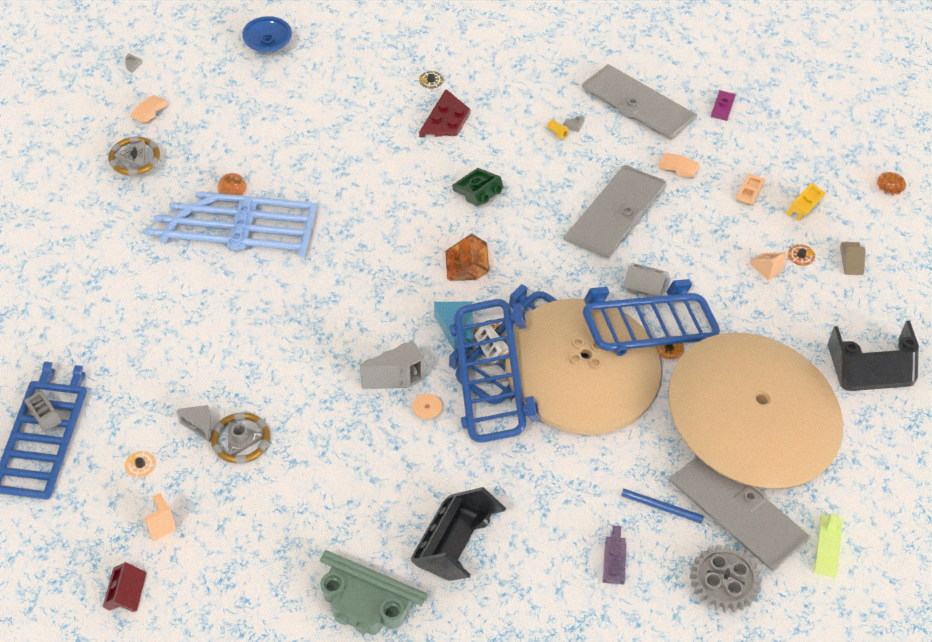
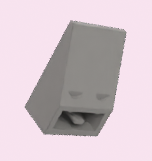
(394, 368)

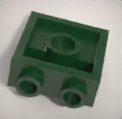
(479, 186)

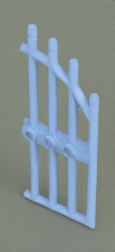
(242, 221)

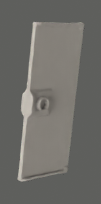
(639, 101)
(615, 211)
(742, 513)

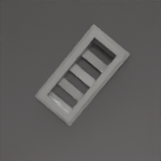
(43, 411)

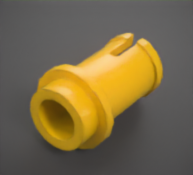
(561, 131)

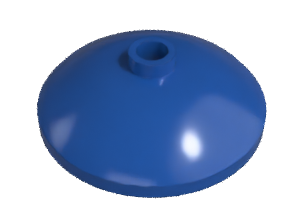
(267, 34)

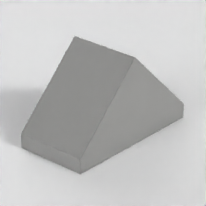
(197, 420)

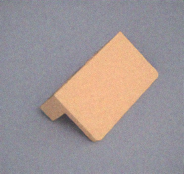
(160, 522)

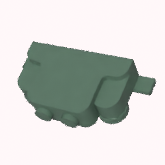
(366, 596)

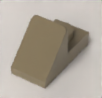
(853, 258)

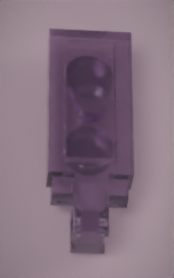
(614, 557)

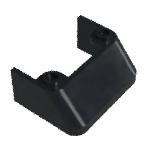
(875, 369)
(451, 531)

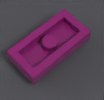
(723, 105)

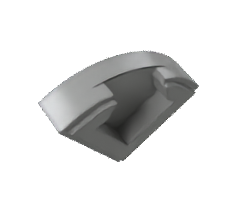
(132, 62)
(574, 124)

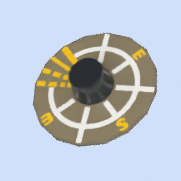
(431, 79)

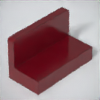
(124, 587)

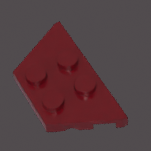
(446, 117)

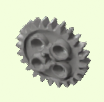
(720, 594)

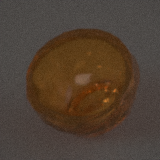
(232, 184)

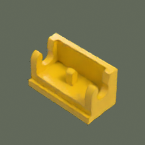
(806, 201)

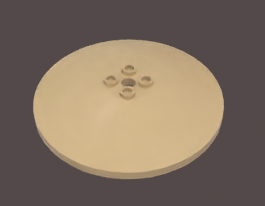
(579, 392)

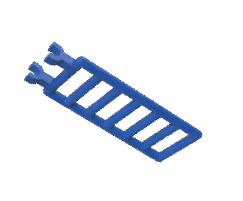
(57, 460)

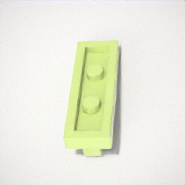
(828, 545)

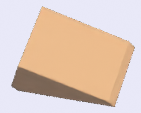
(769, 263)

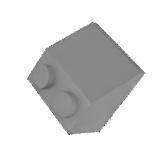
(645, 280)

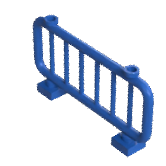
(676, 292)
(517, 296)
(531, 407)

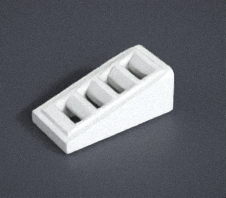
(501, 347)

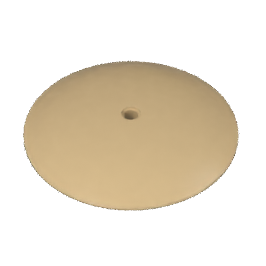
(755, 410)

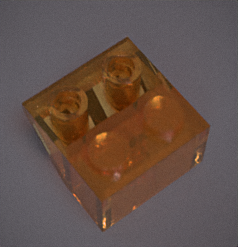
(467, 259)

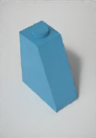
(444, 314)

